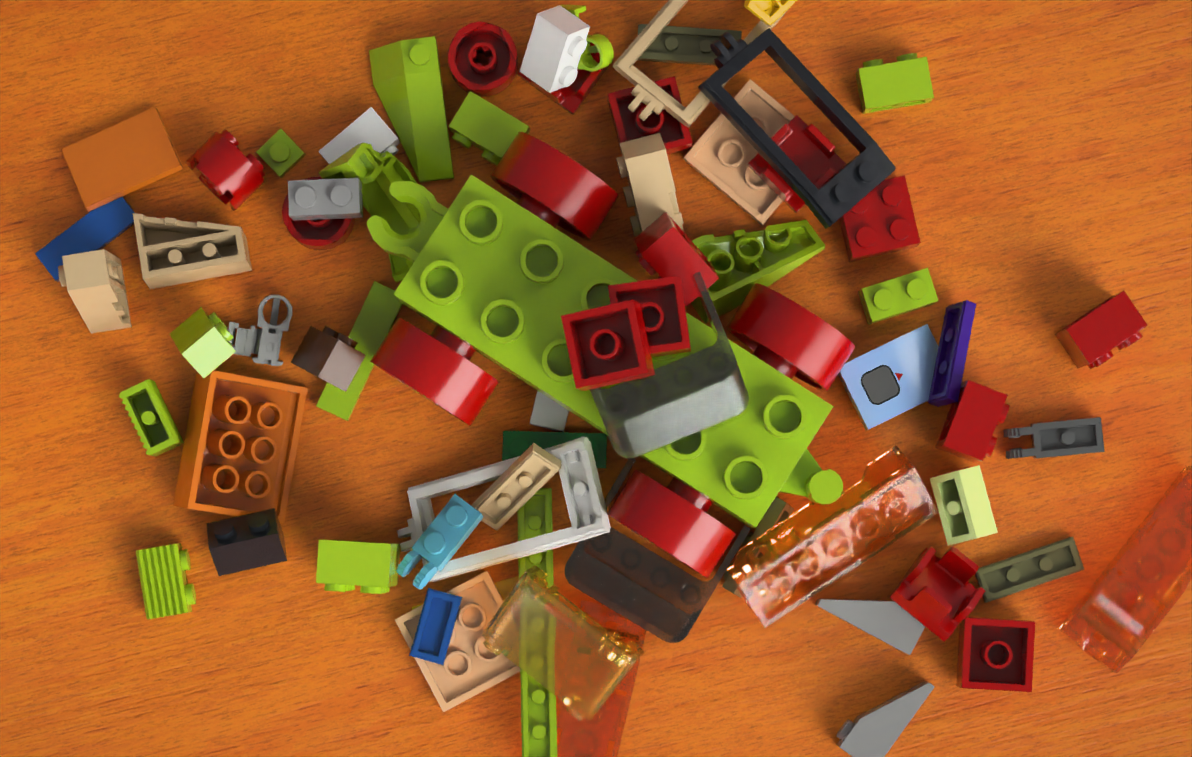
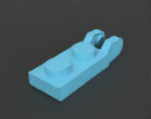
(441, 540)

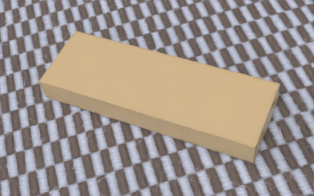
(516, 486)

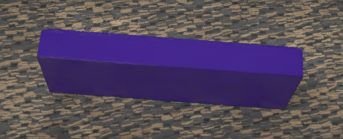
(952, 353)

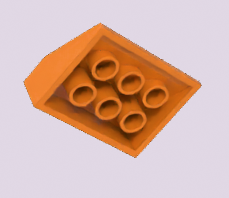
(239, 445)

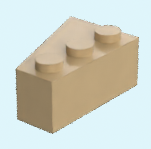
(649, 181)
(188, 251)
(97, 289)

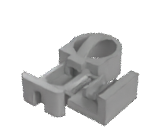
(260, 340)

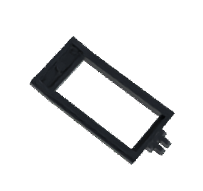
(851, 181)

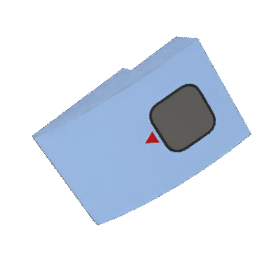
(891, 377)

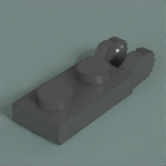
(1059, 438)

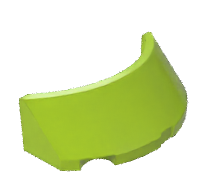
(376, 174)

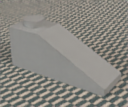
(878, 618)
(880, 727)

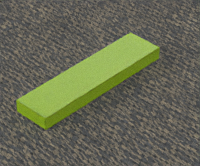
(369, 331)

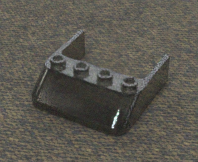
(678, 398)
(641, 582)

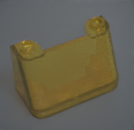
(559, 645)

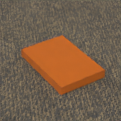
(121, 159)

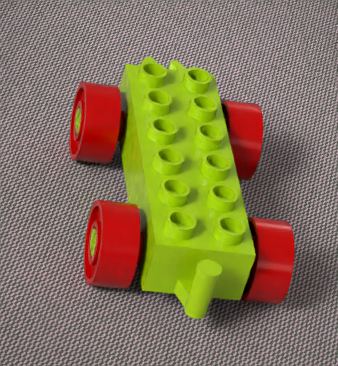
(504, 276)

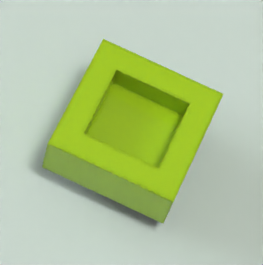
(280, 153)

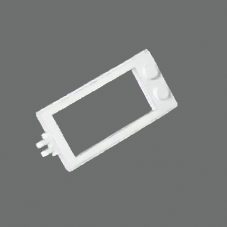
(581, 493)

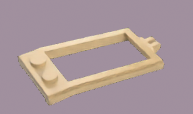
(649, 92)

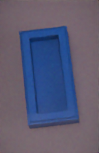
(435, 626)

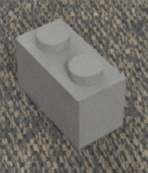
(325, 199)

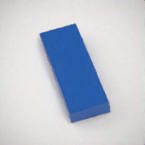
(88, 234)

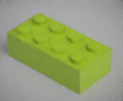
(357, 563)

